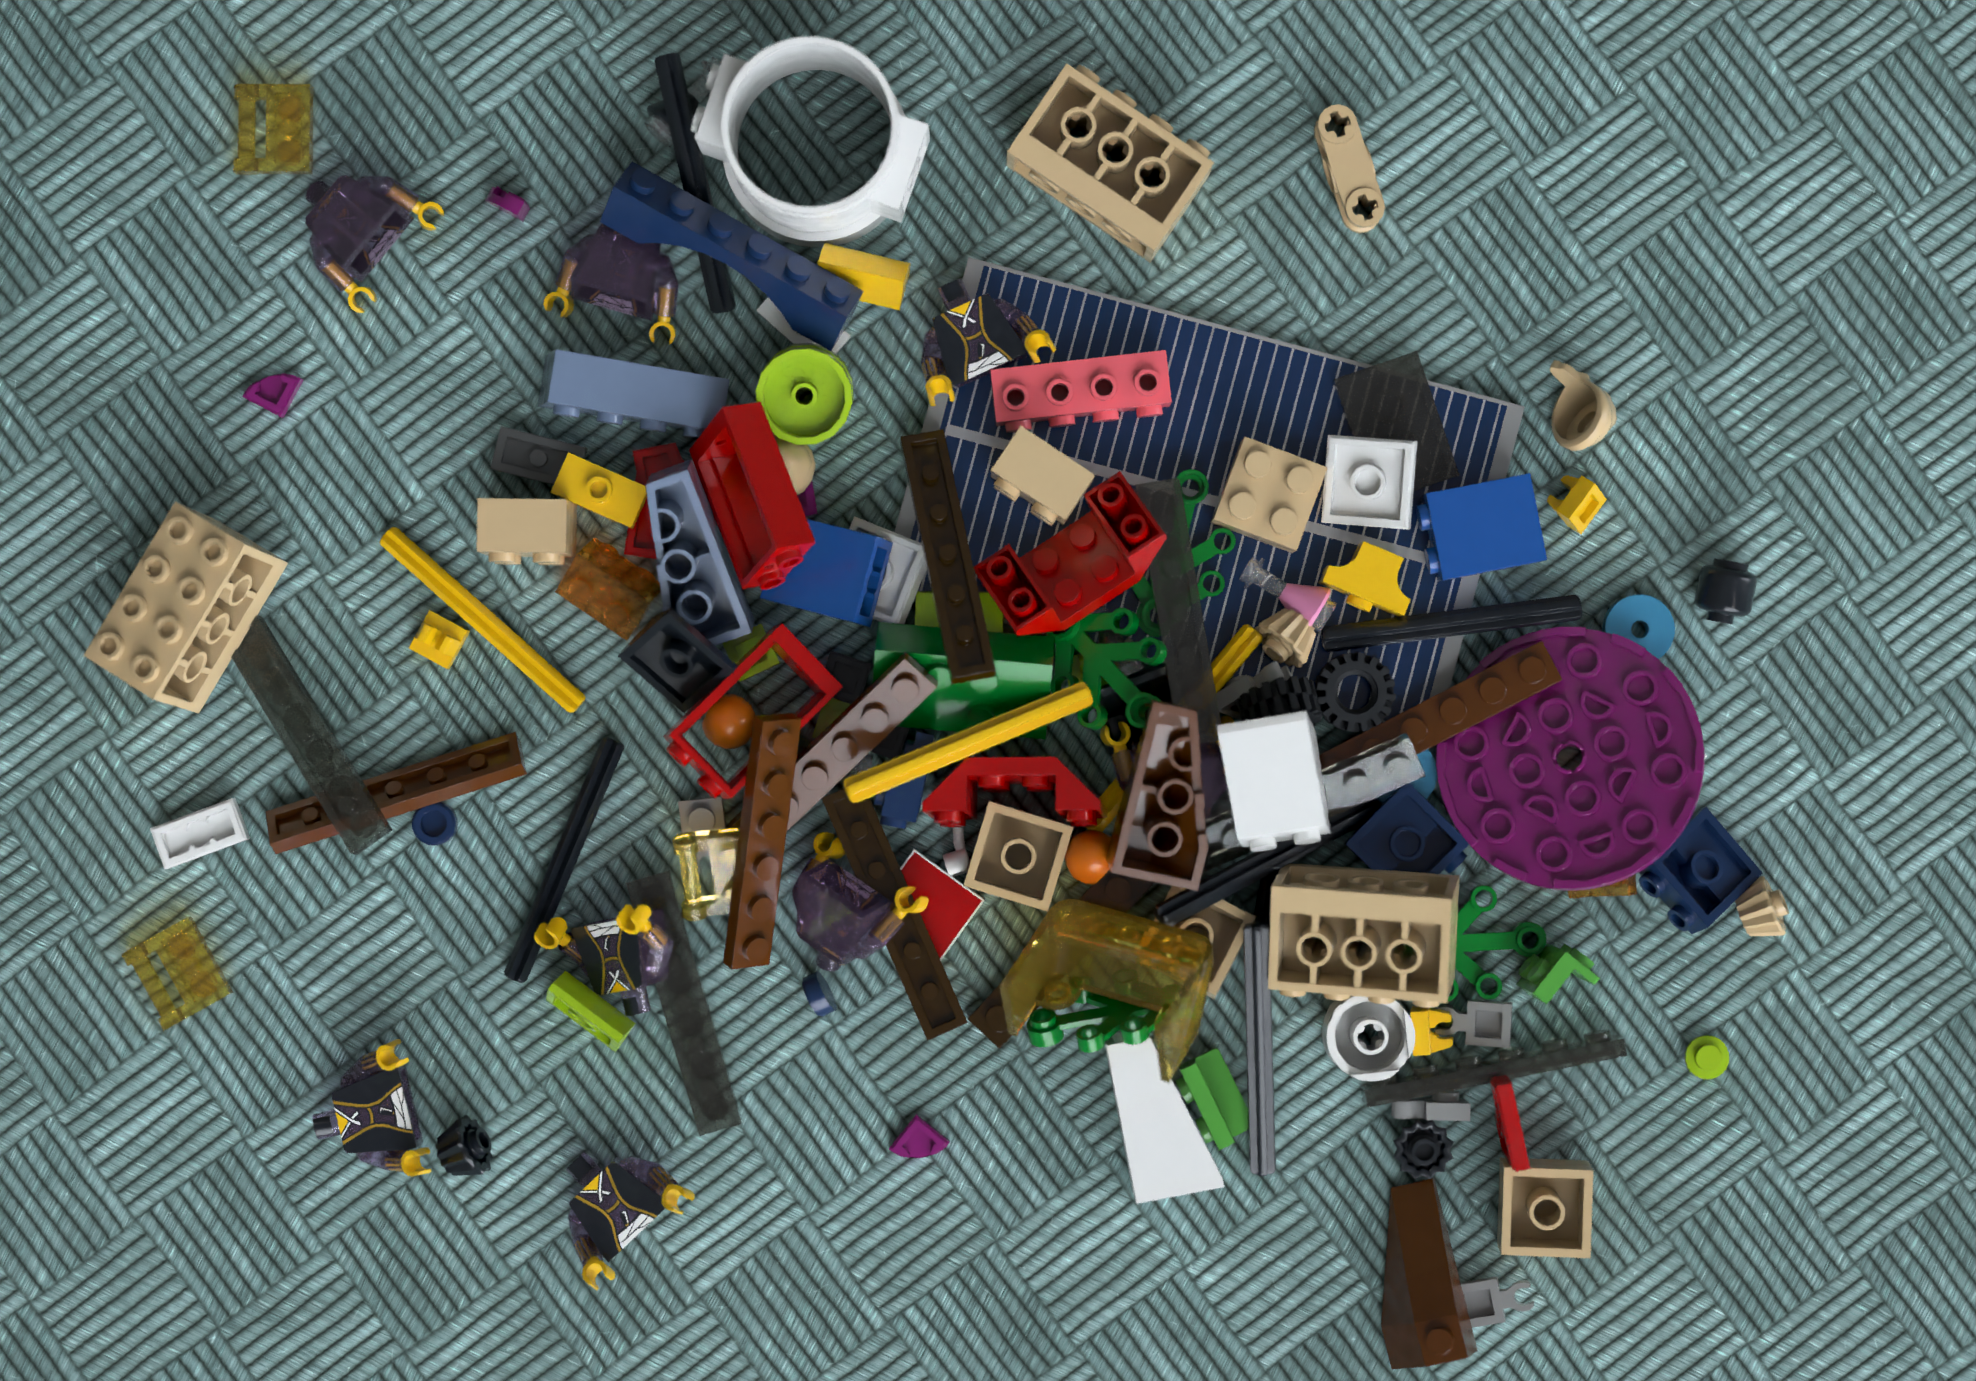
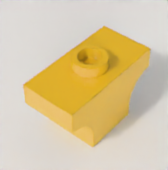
(600, 490)
(1369, 580)

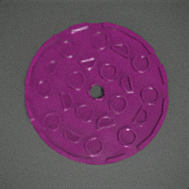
(1623, 799)

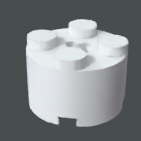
(1387, 1050)

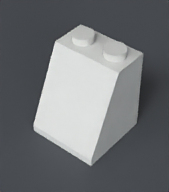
(1274, 780)

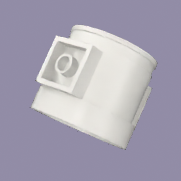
(737, 85)

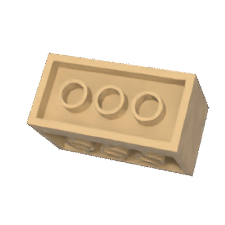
(1101, 190)
(185, 609)
(1363, 934)

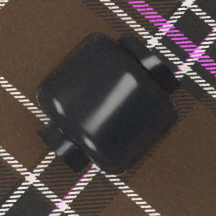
(1725, 590)

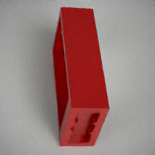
(746, 436)
(798, 659)

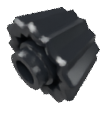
(464, 1148)
(1423, 1149)

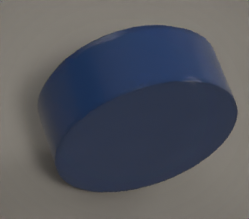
(435, 824)
(818, 994)

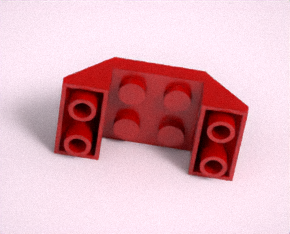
(1078, 565)
(956, 796)

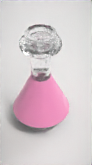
(1308, 600)

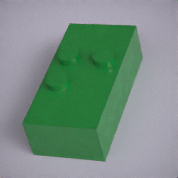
(1021, 676)

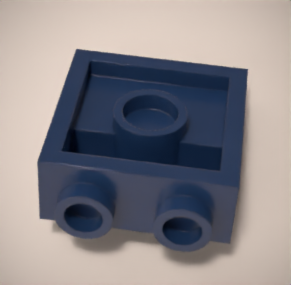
(904, 801)
(1408, 837)
(1700, 873)

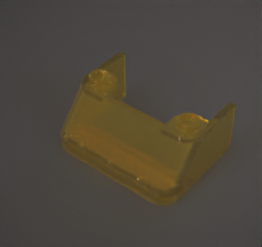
(1118, 958)

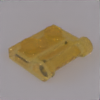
(287, 129)
(722, 853)
(188, 965)

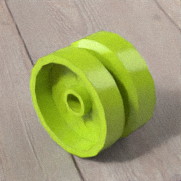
(824, 375)

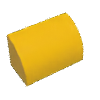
(878, 276)

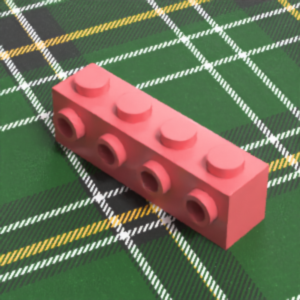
(1081, 388)

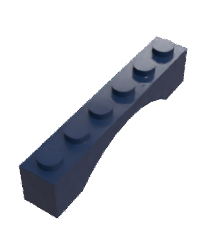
(659, 212)

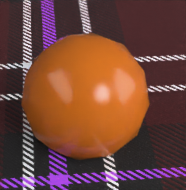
(729, 722)
(1087, 856)

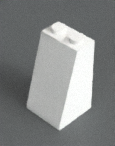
(1157, 1131)

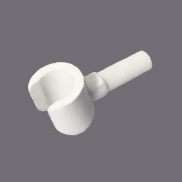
(957, 861)

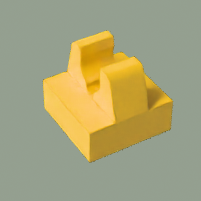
(1580, 503)
(439, 639)
(1426, 1040)

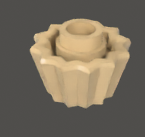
(1287, 637)
(1762, 909)

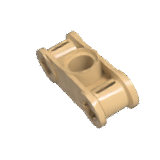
(1349, 168)

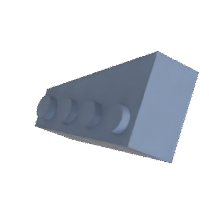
(630, 392)
(692, 557)

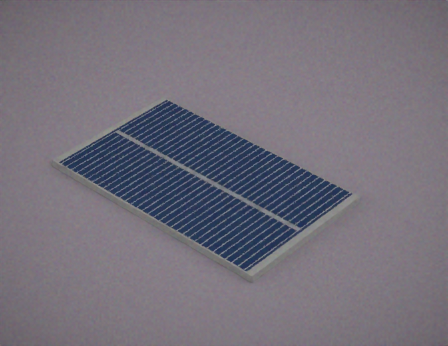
(1221, 390)

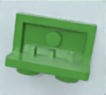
(1549, 970)
(1217, 1097)

